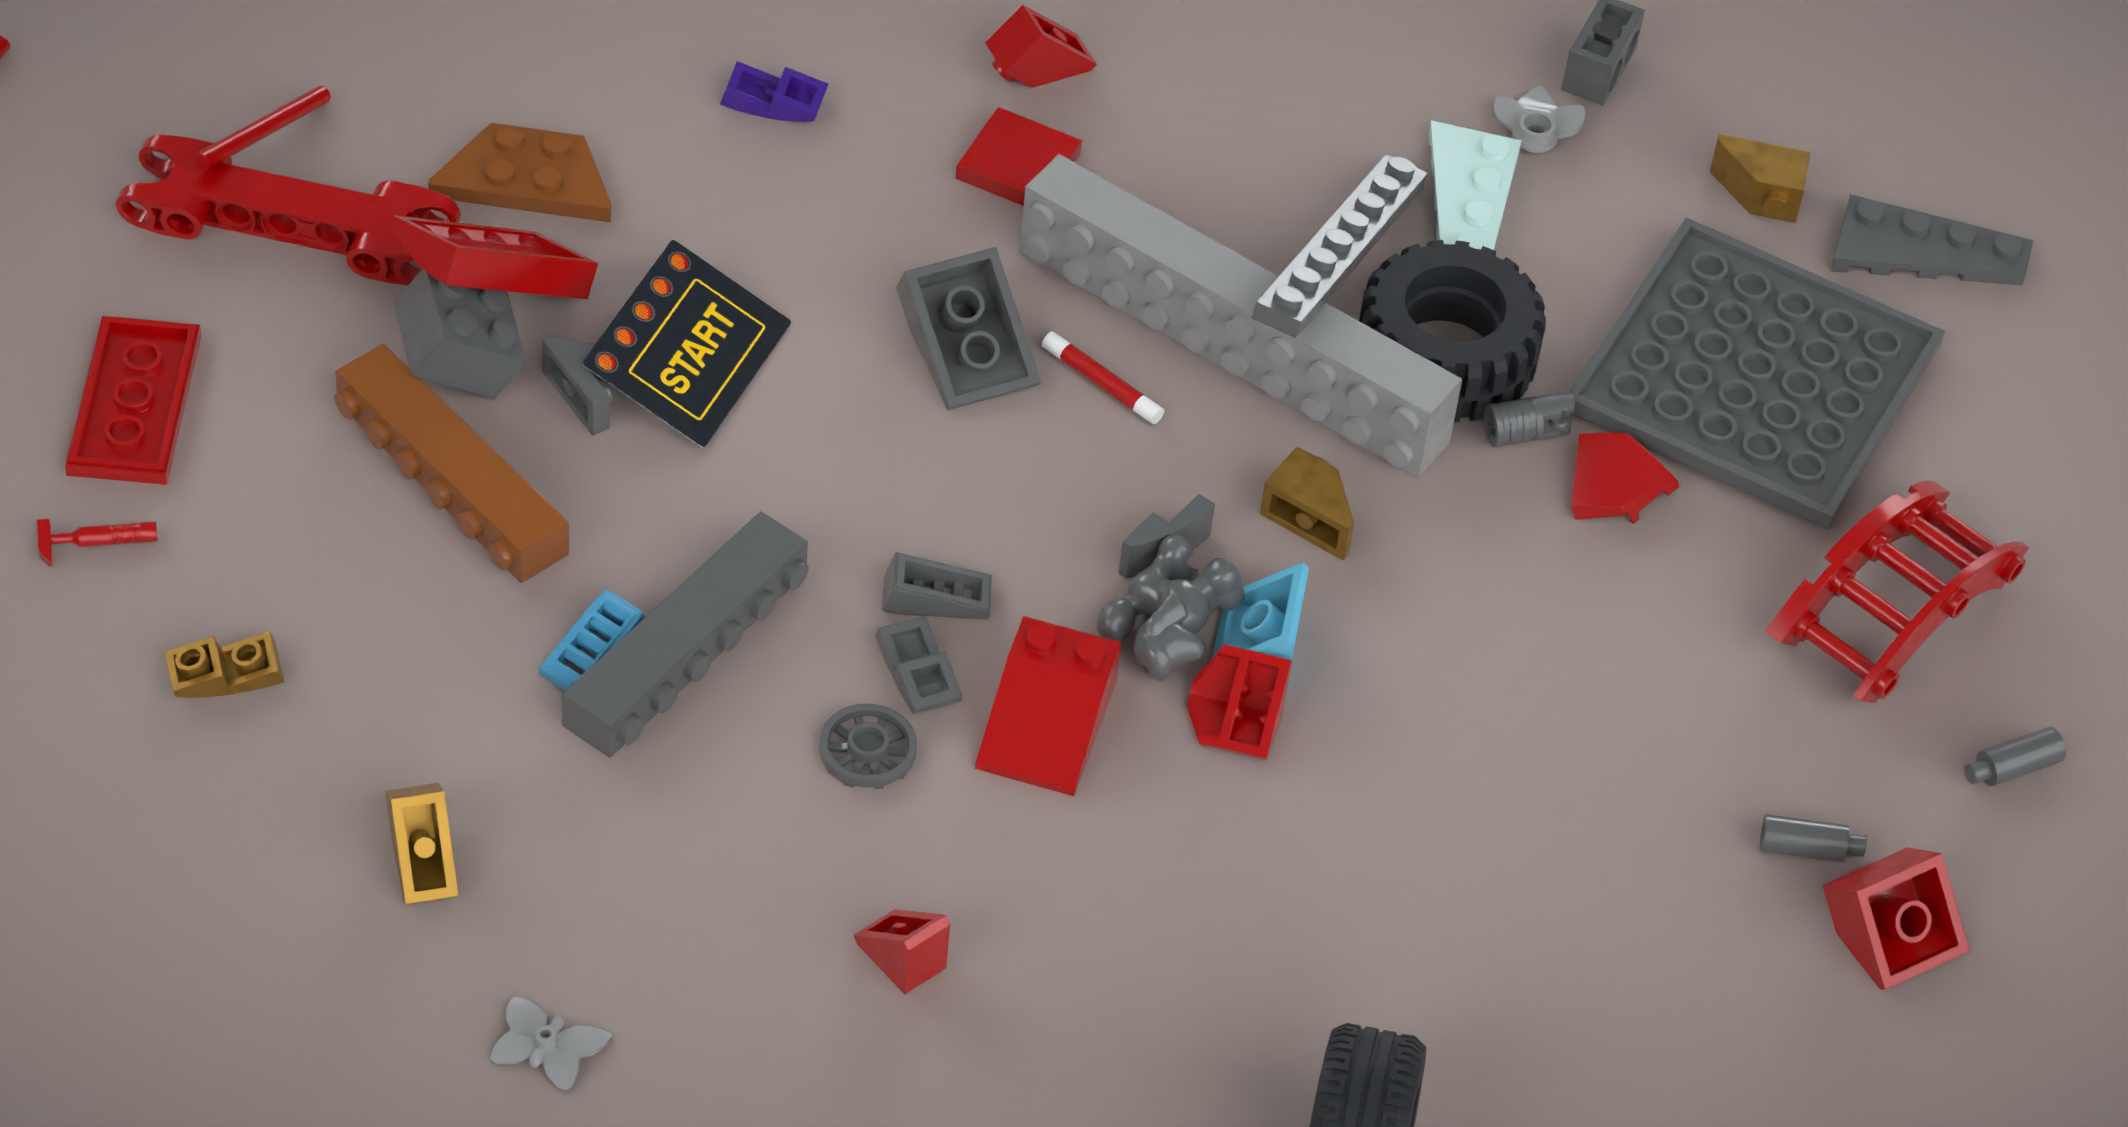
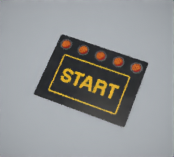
(687, 343)

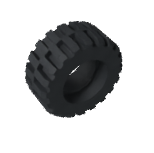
(1467, 289)

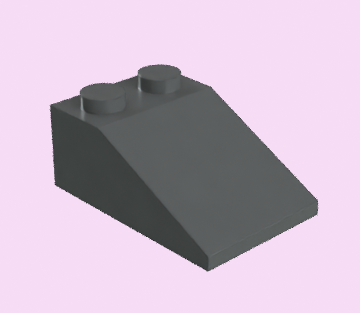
(968, 328)

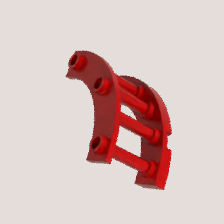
(1871, 540)

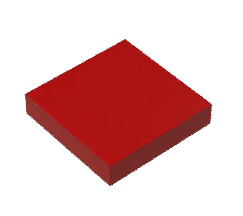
(1012, 153)

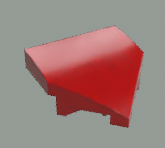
(1616, 477)

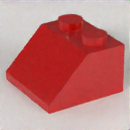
(1898, 915)

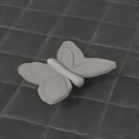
(546, 1044)

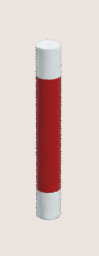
(1103, 377)

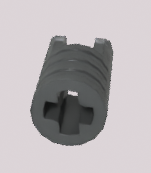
(1528, 419)

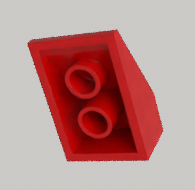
(1049, 705)

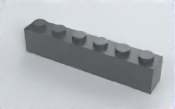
(685, 634)

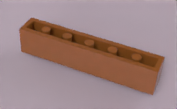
(452, 463)

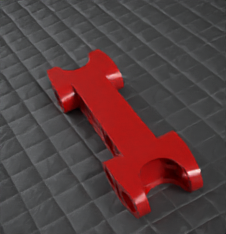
(278, 208)

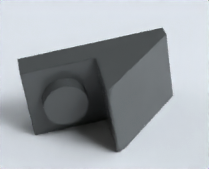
(579, 387)

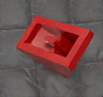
(907, 946)

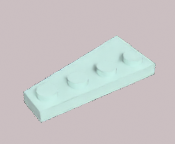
(1470, 182)

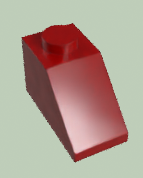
(1037, 50)

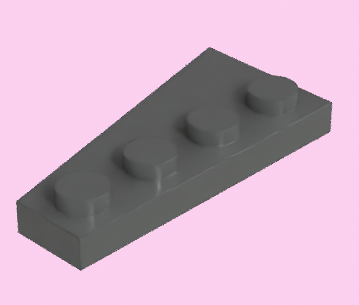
(1911, 240)

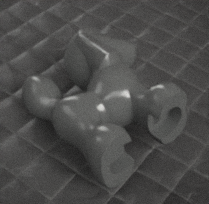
(1177, 607)

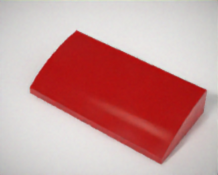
(495, 258)

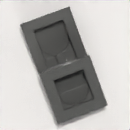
(1142, 544)
(917, 665)

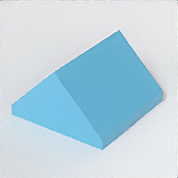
(1268, 615)

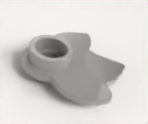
(1538, 119)

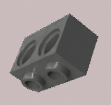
(1602, 50)

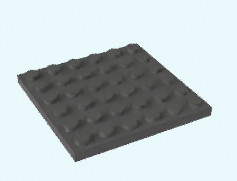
(1756, 372)

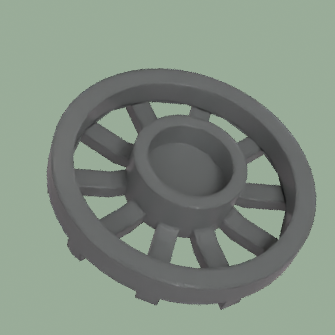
(868, 745)

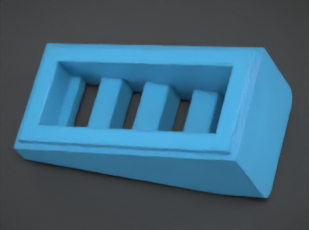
(607, 616)

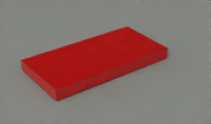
(133, 400)

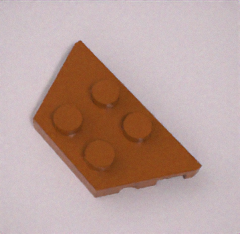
(527, 173)

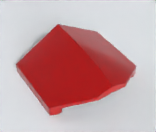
(1239, 701)

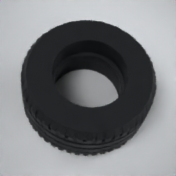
(1369, 1079)

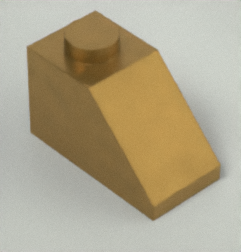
(1761, 175)
(1310, 502)
(422, 842)

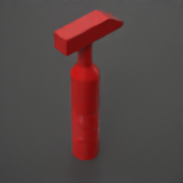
(93, 536)

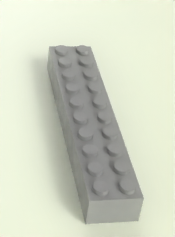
(1206, 299)

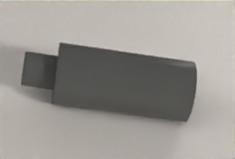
(2017, 757)
(1809, 839)

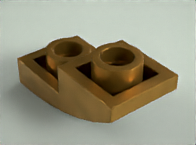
(213, 670)

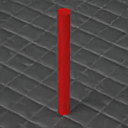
(261, 128)

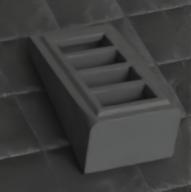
(906, 595)

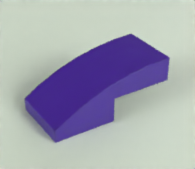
(786, 98)

